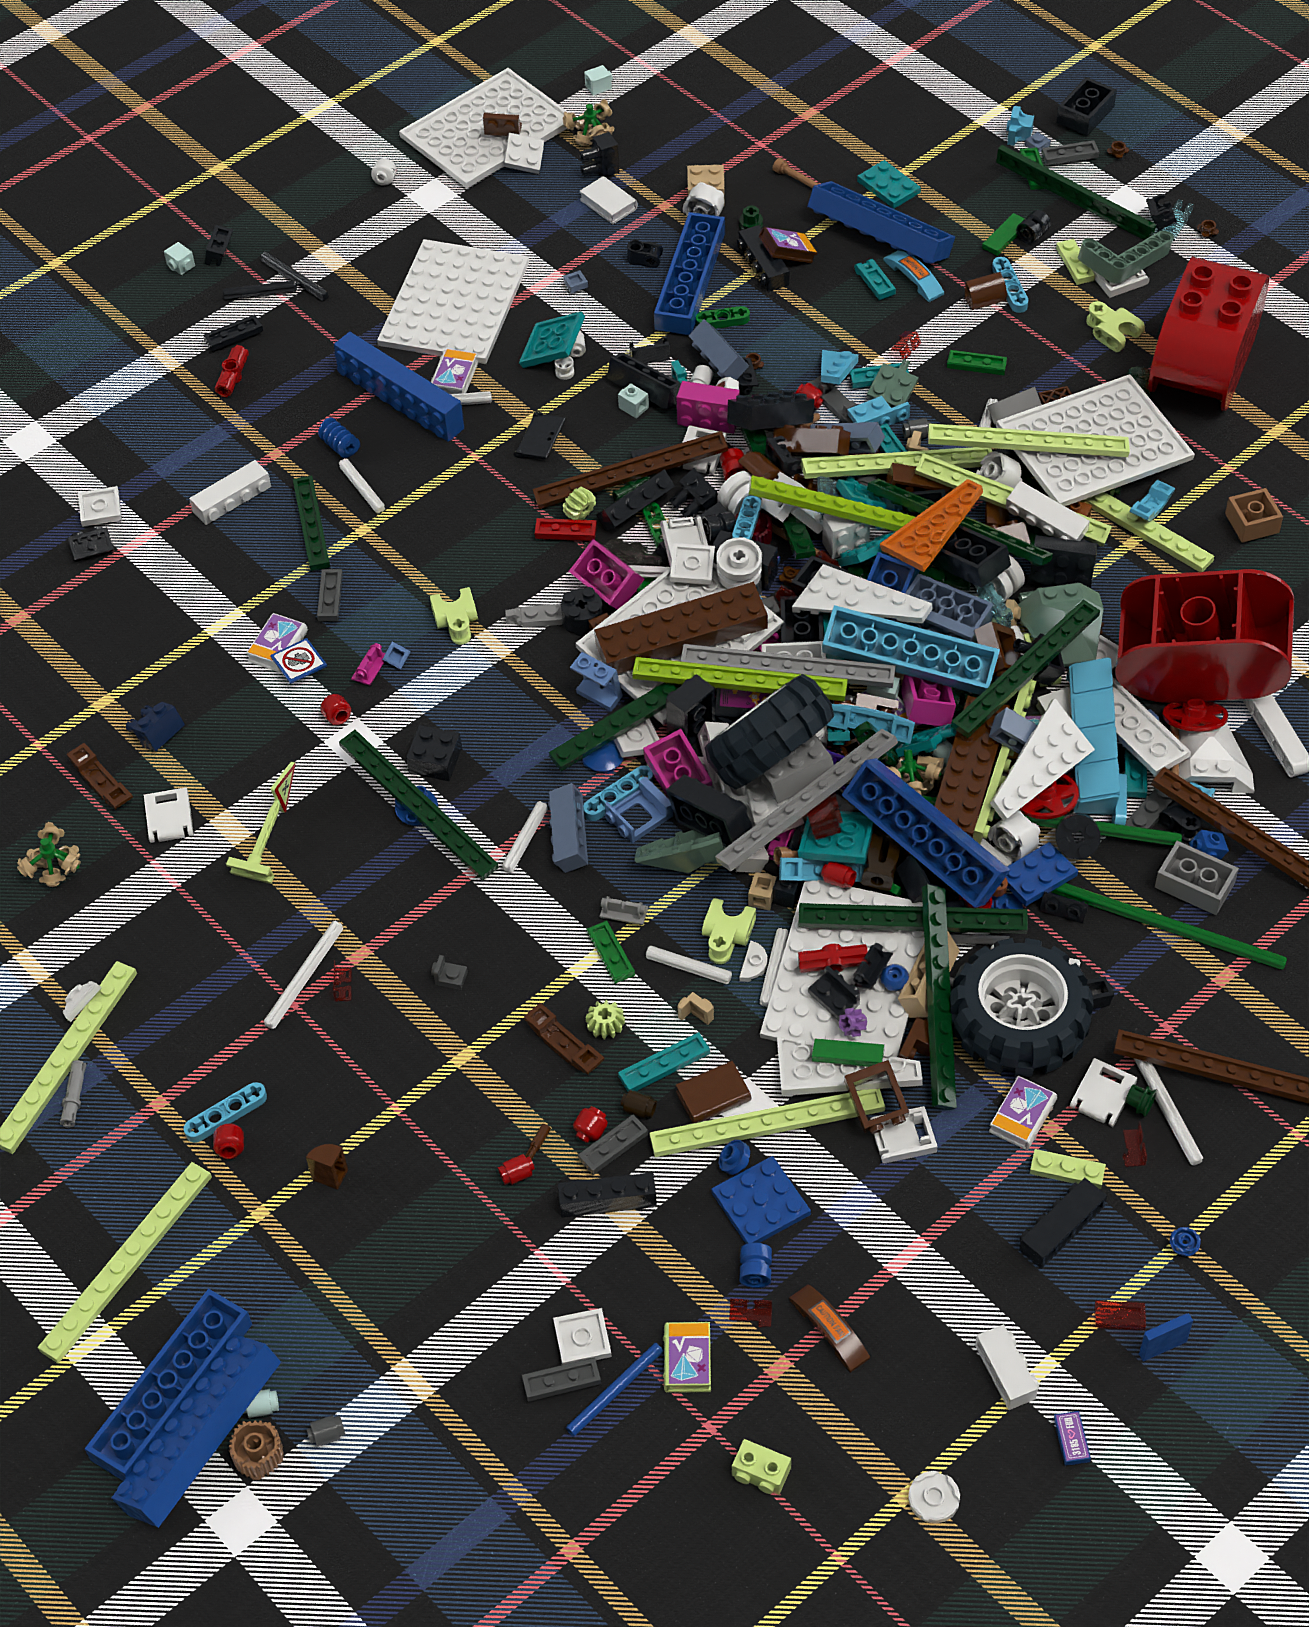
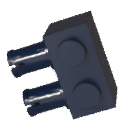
(156, 725)

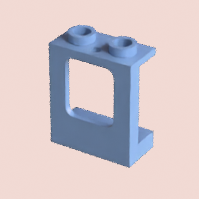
(596, 681)
(651, 800)

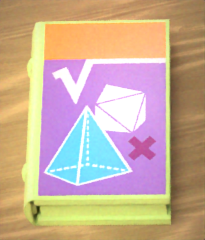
(687, 1357)

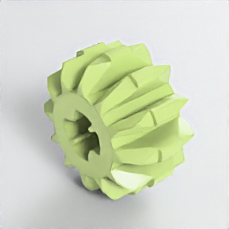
(579, 504)
(605, 1019)

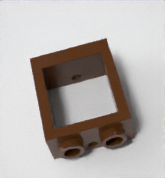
(1002, 638)
(869, 1074)

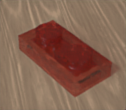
(1120, 1315)

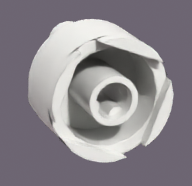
(704, 200)
(1000, 469)
(1015, 836)

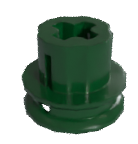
(750, 218)
(1141, 1099)

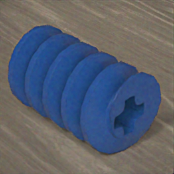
(338, 438)

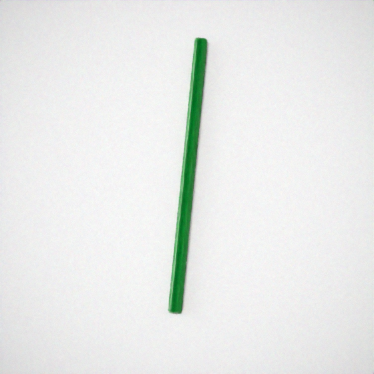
(1107, 829)
(1172, 925)

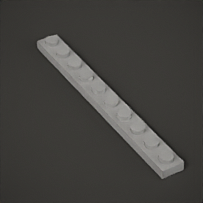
(856, 672)
(804, 800)

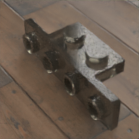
(632, 553)

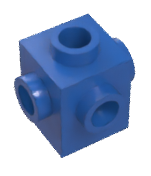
(1210, 843)

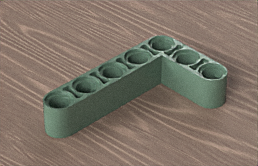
(1121, 267)

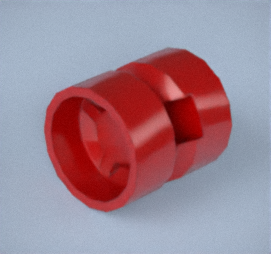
(729, 462)

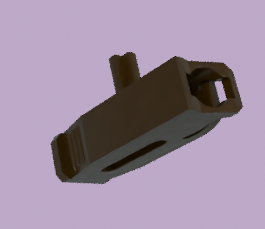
(881, 861)

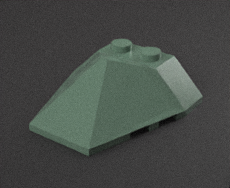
(1050, 605)
(681, 853)

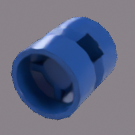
(755, 1265)

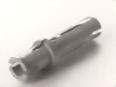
(72, 1102)

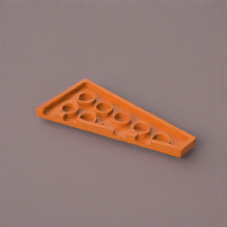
(927, 533)

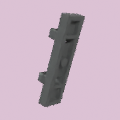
(834, 400)

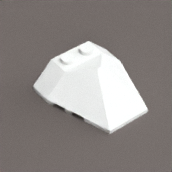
(1215, 759)

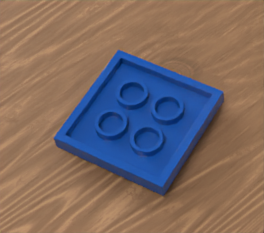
(761, 1201)

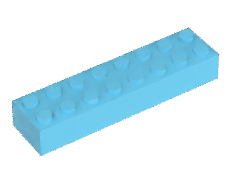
(910, 649)

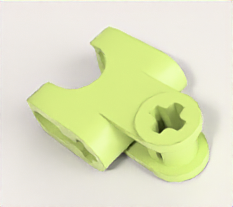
(1112, 324)
(455, 615)
(726, 930)

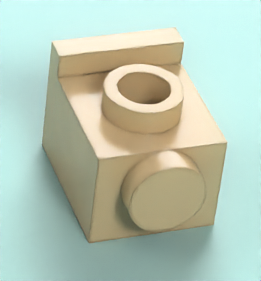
(761, 891)

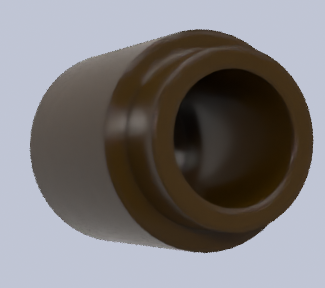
(638, 1104)

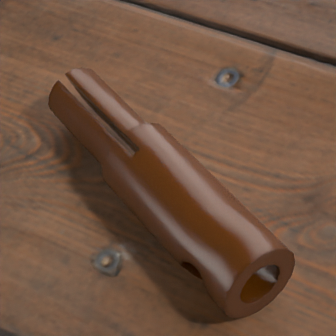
(538, 1140)

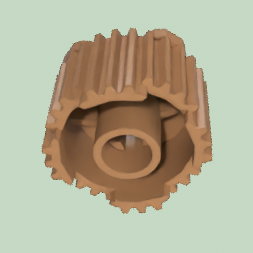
(261, 1460)

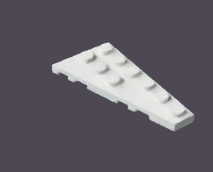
(848, 591)
(1046, 756)
(803, 1076)

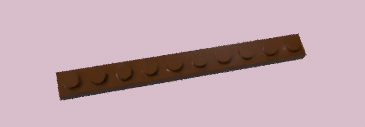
(632, 468)
(1233, 825)
(1212, 1066)

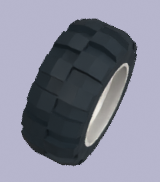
(769, 732)
(1017, 1043)

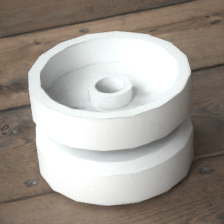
(734, 491)
(738, 562)
(1009, 580)

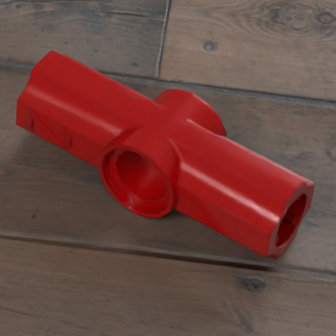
(231, 371)
(833, 956)

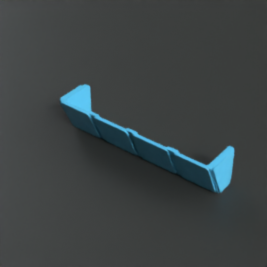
(1095, 717)

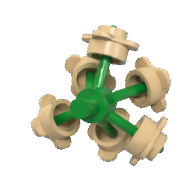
(586, 121)
(908, 767)
(45, 853)

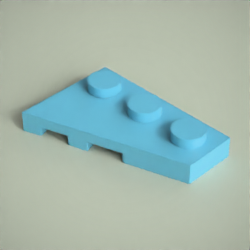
(836, 365)

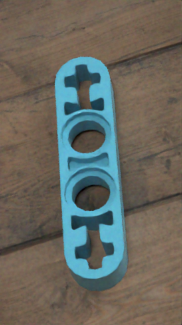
(1013, 283)
(748, 522)
(616, 791)
(227, 1114)

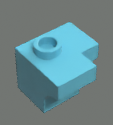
(1020, 126)

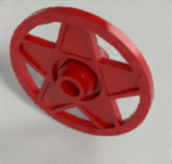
(1195, 713)
(1051, 800)

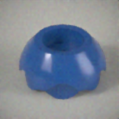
(891, 983)
(1188, 1235)

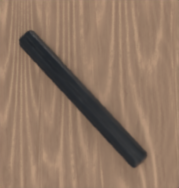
(294, 275)

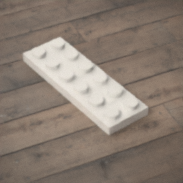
(1145, 734)

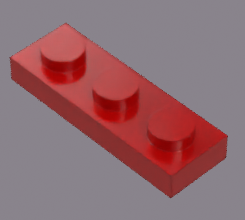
(565, 529)

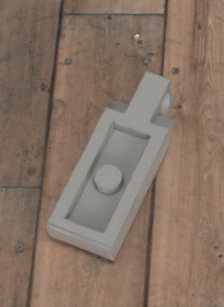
(535, 615)

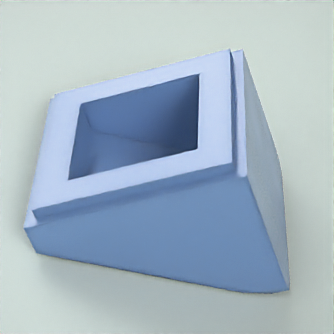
(396, 655)

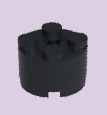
(578, 608)
(1083, 847)

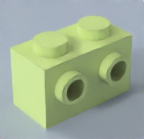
(761, 1467)

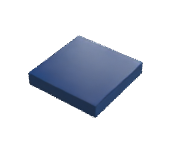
(1165, 1336)

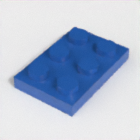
(1039, 873)

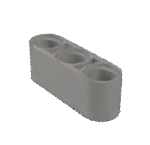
(1014, 404)

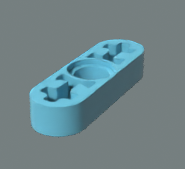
(1120, 812)

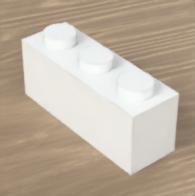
(1007, 1366)

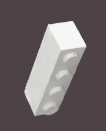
(230, 492)
(1046, 513)

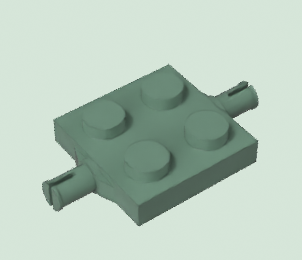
(893, 384)

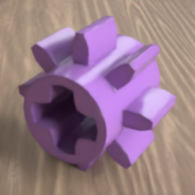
(852, 1022)

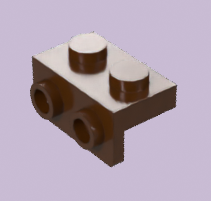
(501, 124)

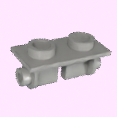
(623, 911)

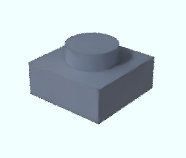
(1037, 141)
(575, 281)

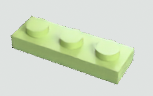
(1069, 253)
(1066, 1168)

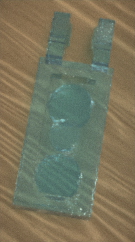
(1181, 217)

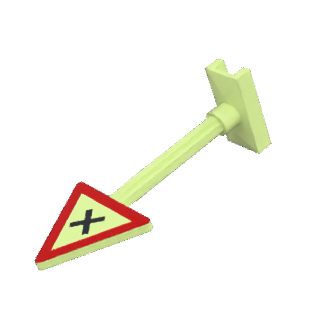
(252, 867)

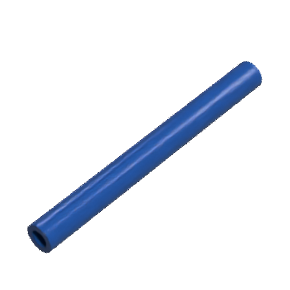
(614, 1389)

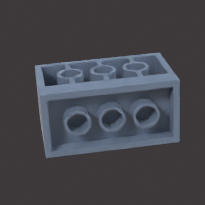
(953, 611)

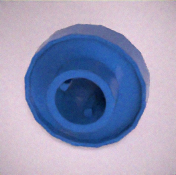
(734, 1157)

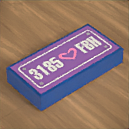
(1072, 1438)

